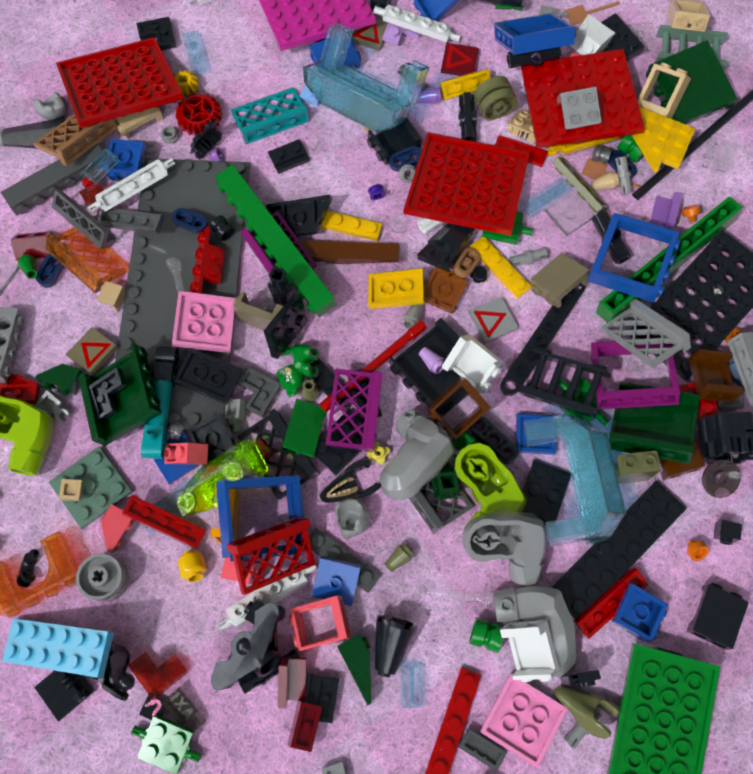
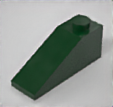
(357, 659)

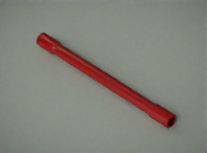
(411, 334)

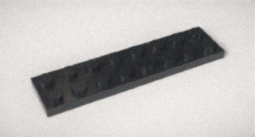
(609, 560)

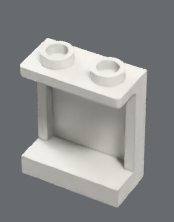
(474, 363)
(531, 650)

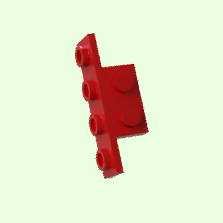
(208, 262)

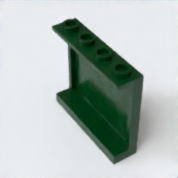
(708, 85)
(134, 403)
(656, 428)

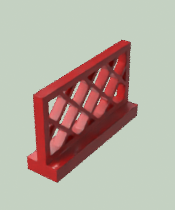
(263, 539)

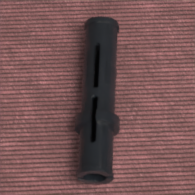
(254, 681)

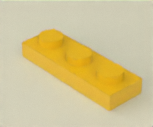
(465, 83)

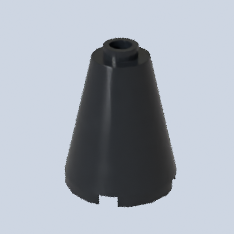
(392, 643)

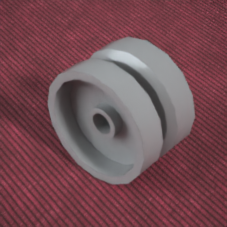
(101, 566)

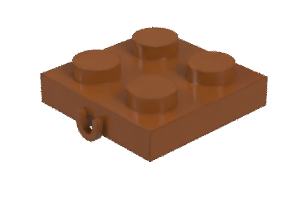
(444, 289)

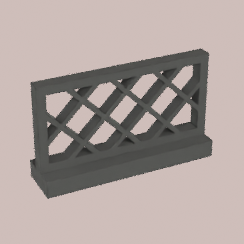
(431, 515)

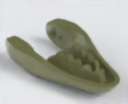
(582, 706)

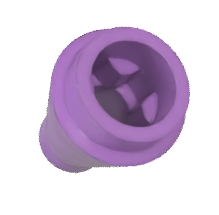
(430, 95)

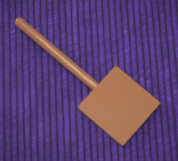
(578, 14)
(597, 169)

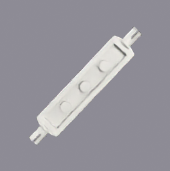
(416, 23)
(131, 185)
(268, 594)

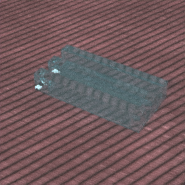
(102, 167)
(411, 684)

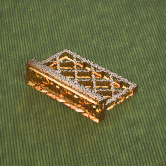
(76, 263)

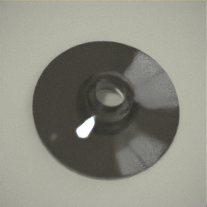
(728, 481)

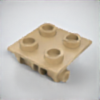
(521, 121)

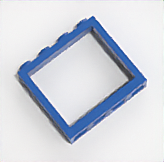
(534, 33)
(624, 284)
(294, 501)

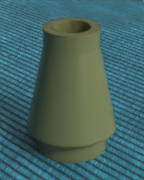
(310, 394)
(399, 557)

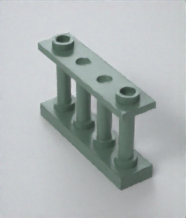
(714, 37)

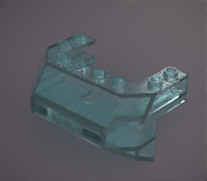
(358, 94)
(592, 478)

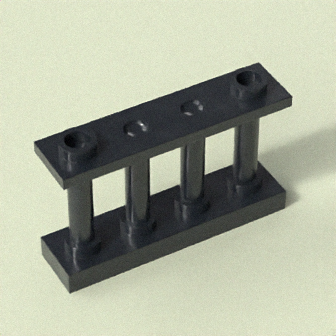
(567, 401)

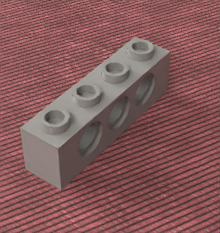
(10, 327)

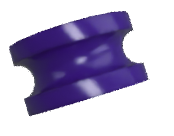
(376, 192)

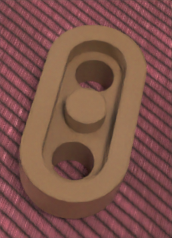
(466, 262)

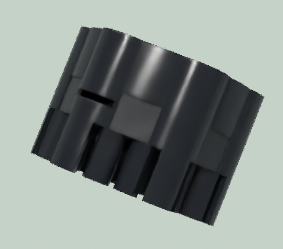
(726, 434)

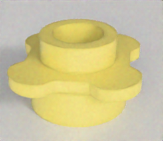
(384, 451)

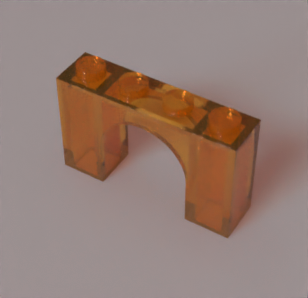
(60, 573)

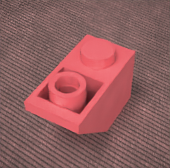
(186, 453)
(113, 526)

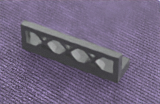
(81, 220)

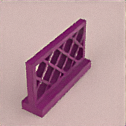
(260, 252)
(370, 415)

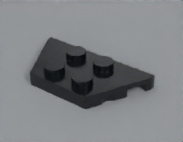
(302, 215)

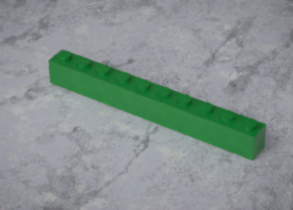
(276, 241)
(691, 242)

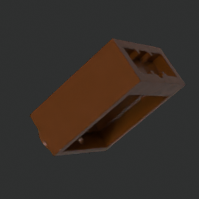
(482, 407)

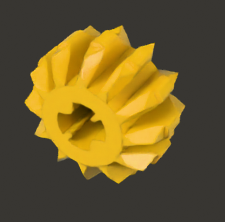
(187, 82)

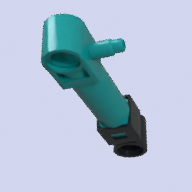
(163, 375)

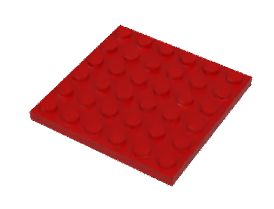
(118, 82)
(615, 92)
(467, 184)

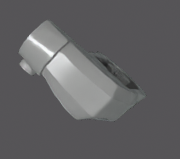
(418, 459)
(508, 536)
(536, 604)

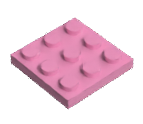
(203, 322)
(523, 720)

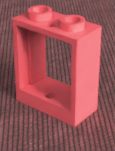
(340, 617)

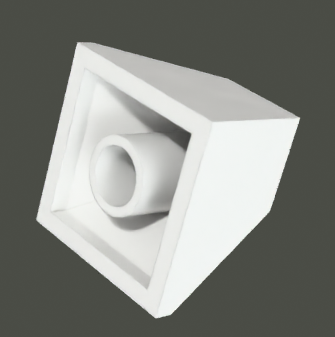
(592, 36)

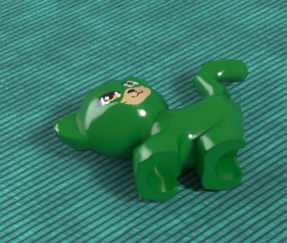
(292, 375)

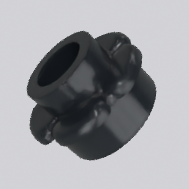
(479, 270)

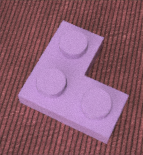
(393, 33)

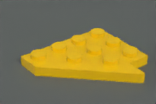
(663, 140)

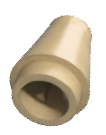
(606, 181)

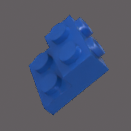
(130, 156)
(640, 613)

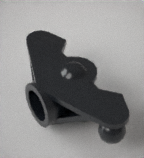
(252, 651)
(115, 678)

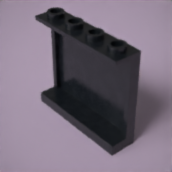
(418, 377)

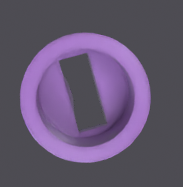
(215, 154)

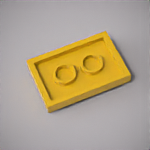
(396, 289)

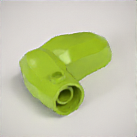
(29, 432)
(488, 480)

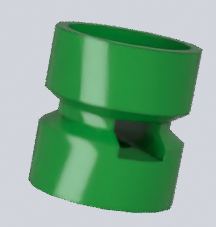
(629, 146)
(486, 635)

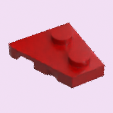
(20, 388)

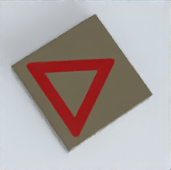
(371, 35)
(92, 351)

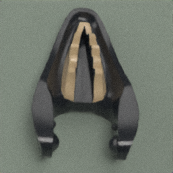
(346, 485)

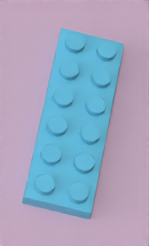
(58, 647)

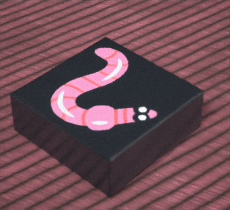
(152, 707)

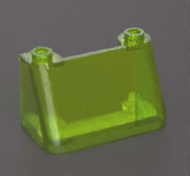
(234, 464)

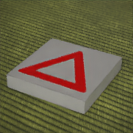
(493, 320)

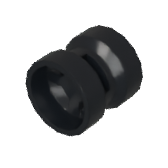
(220, 225)

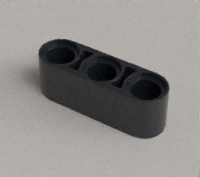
(503, 442)

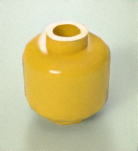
(192, 566)

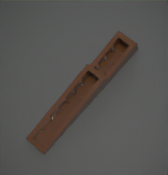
(350, 252)

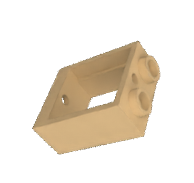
(688, 12)
(676, 96)

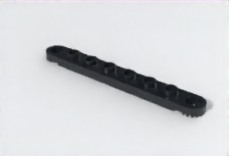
(540, 339)

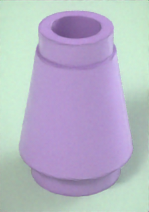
(432, 360)

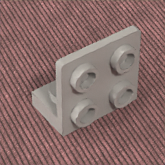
(580, 108)

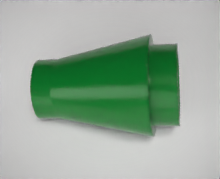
(28, 265)

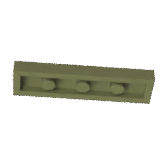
(575, 180)

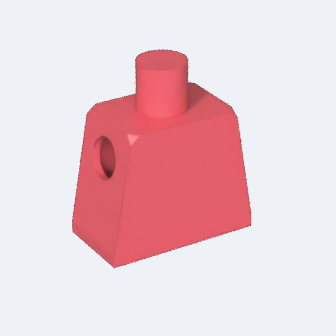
(229, 570)

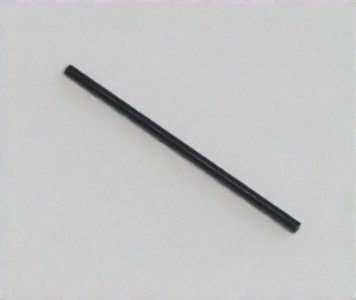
(663, 172)

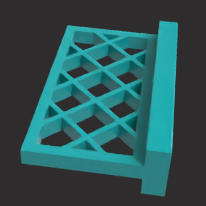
(274, 123)

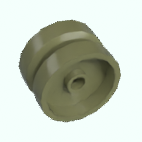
(495, 98)

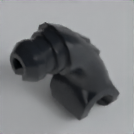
(25, 574)

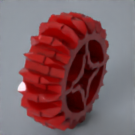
(196, 107)

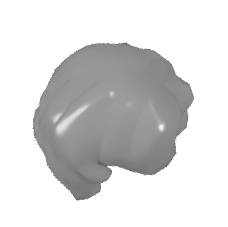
(52, 108)
(352, 517)

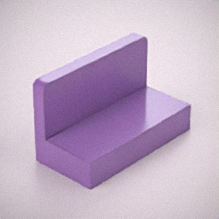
(666, 211)

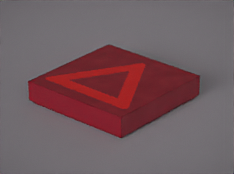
(459, 59)

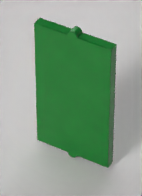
(304, 428)

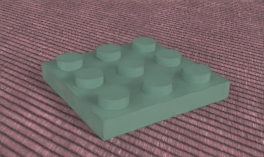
(101, 487)

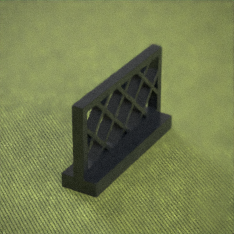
(281, 426)

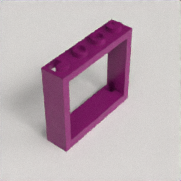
(634, 397)

